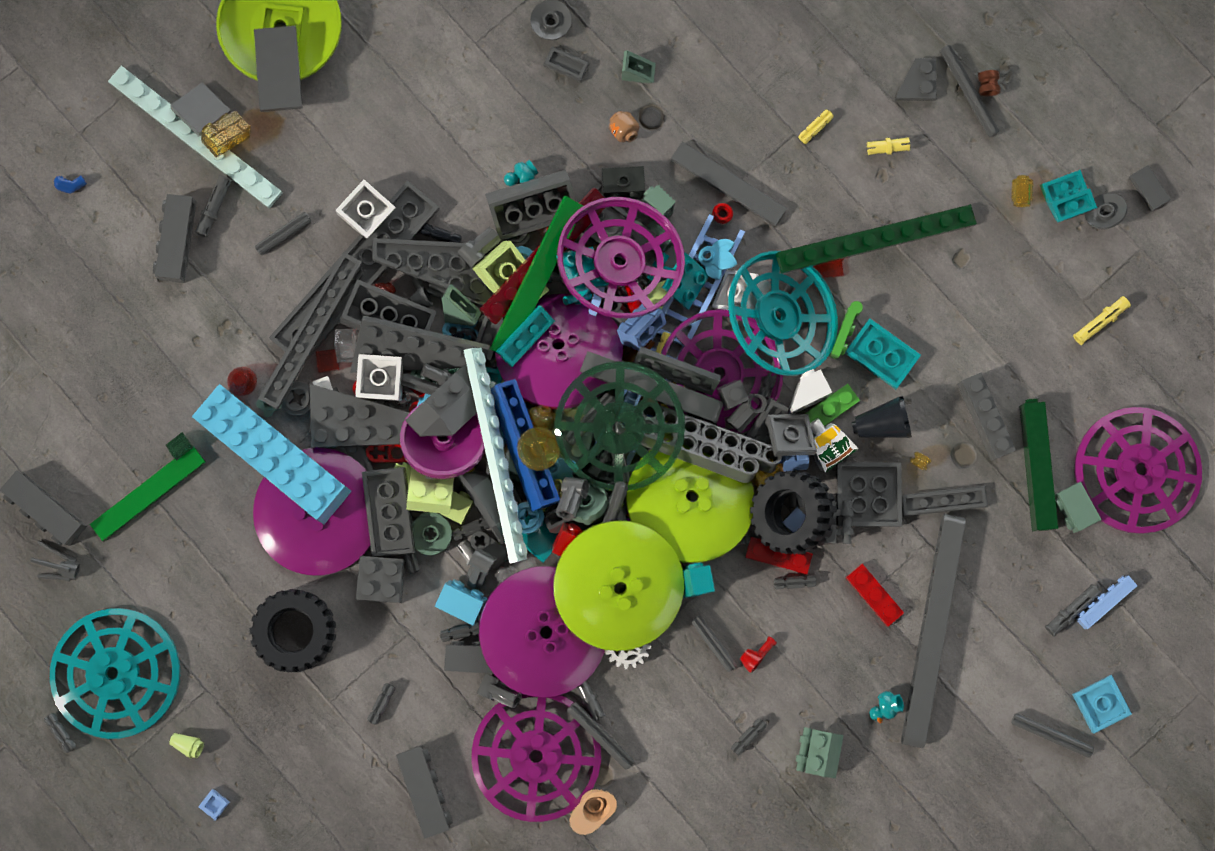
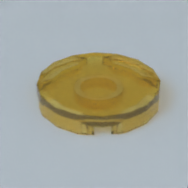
(538, 448)

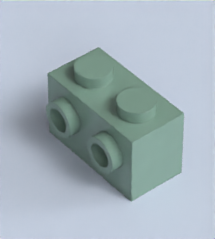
(1076, 507)

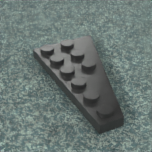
(351, 421)

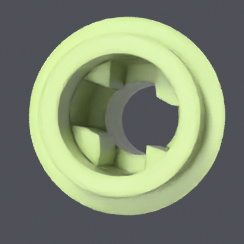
(188, 745)

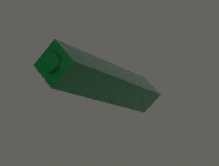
(1038, 466)

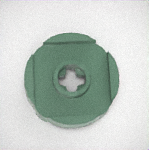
(596, 507)
(440, 541)

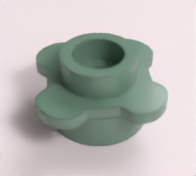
(268, 410)

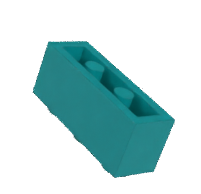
(697, 580)

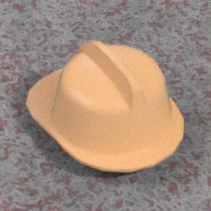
(592, 811)

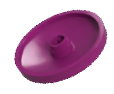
(443, 455)

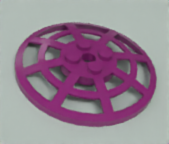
(622, 247)
(724, 358)
(1126, 472)
(529, 770)

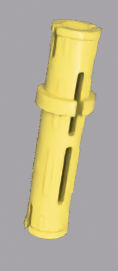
(1120, 306)

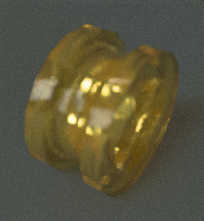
(920, 461)

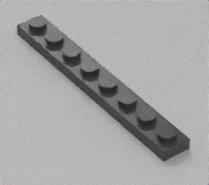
(310, 331)

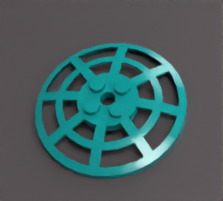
(790, 315)
(127, 678)

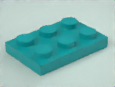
(882, 353)

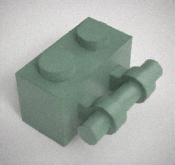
(822, 754)

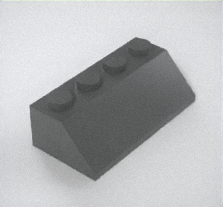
(528, 204)
(383, 305)

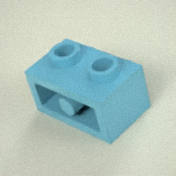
(461, 601)

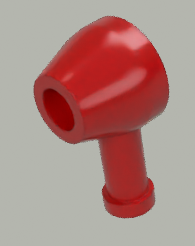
(752, 659)

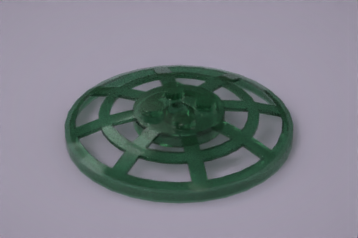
(620, 412)

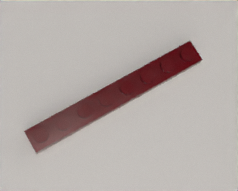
(501, 300)

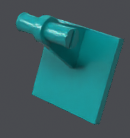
(571, 272)
(691, 282)

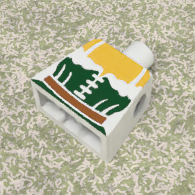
(831, 445)

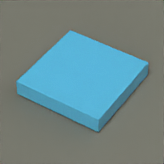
(1102, 704)

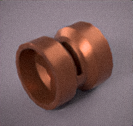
(989, 83)

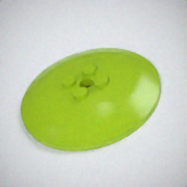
(316, 24)
(693, 529)
(612, 555)

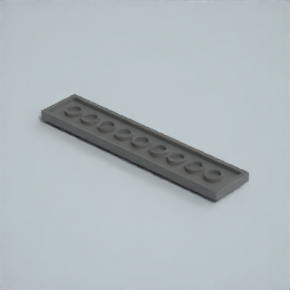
(404, 223)

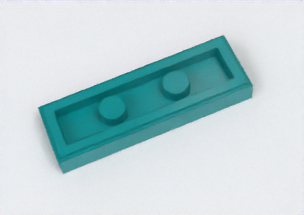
(525, 336)

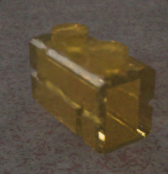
(225, 133)

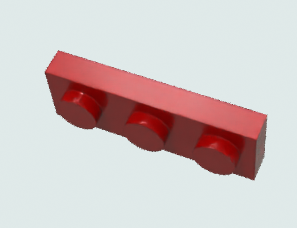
(794, 562)
(874, 595)

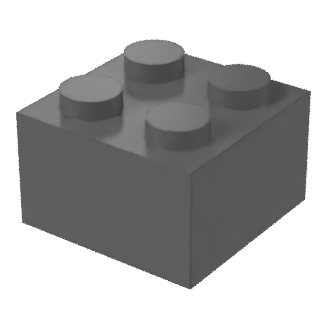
(380, 579)

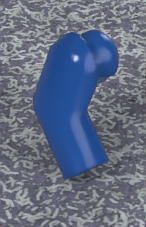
(69, 186)

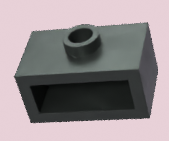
(623, 182)

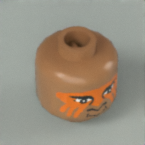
(624, 126)

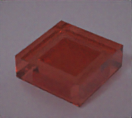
(327, 361)

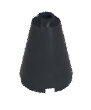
(884, 421)

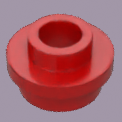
(722, 207)

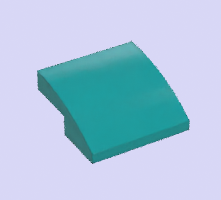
(1068, 196)
(539, 542)

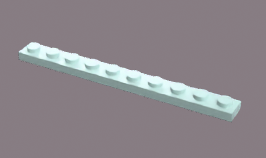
(227, 162)
(495, 454)

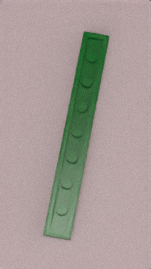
(537, 274)

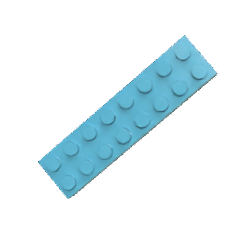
(271, 454)

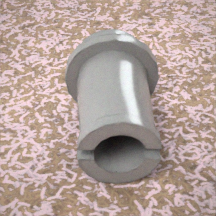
(466, 550)

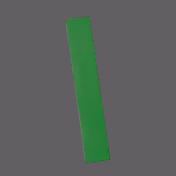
(147, 494)

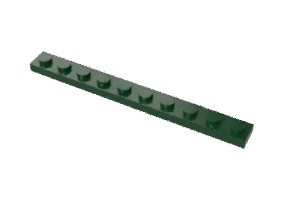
(875, 239)

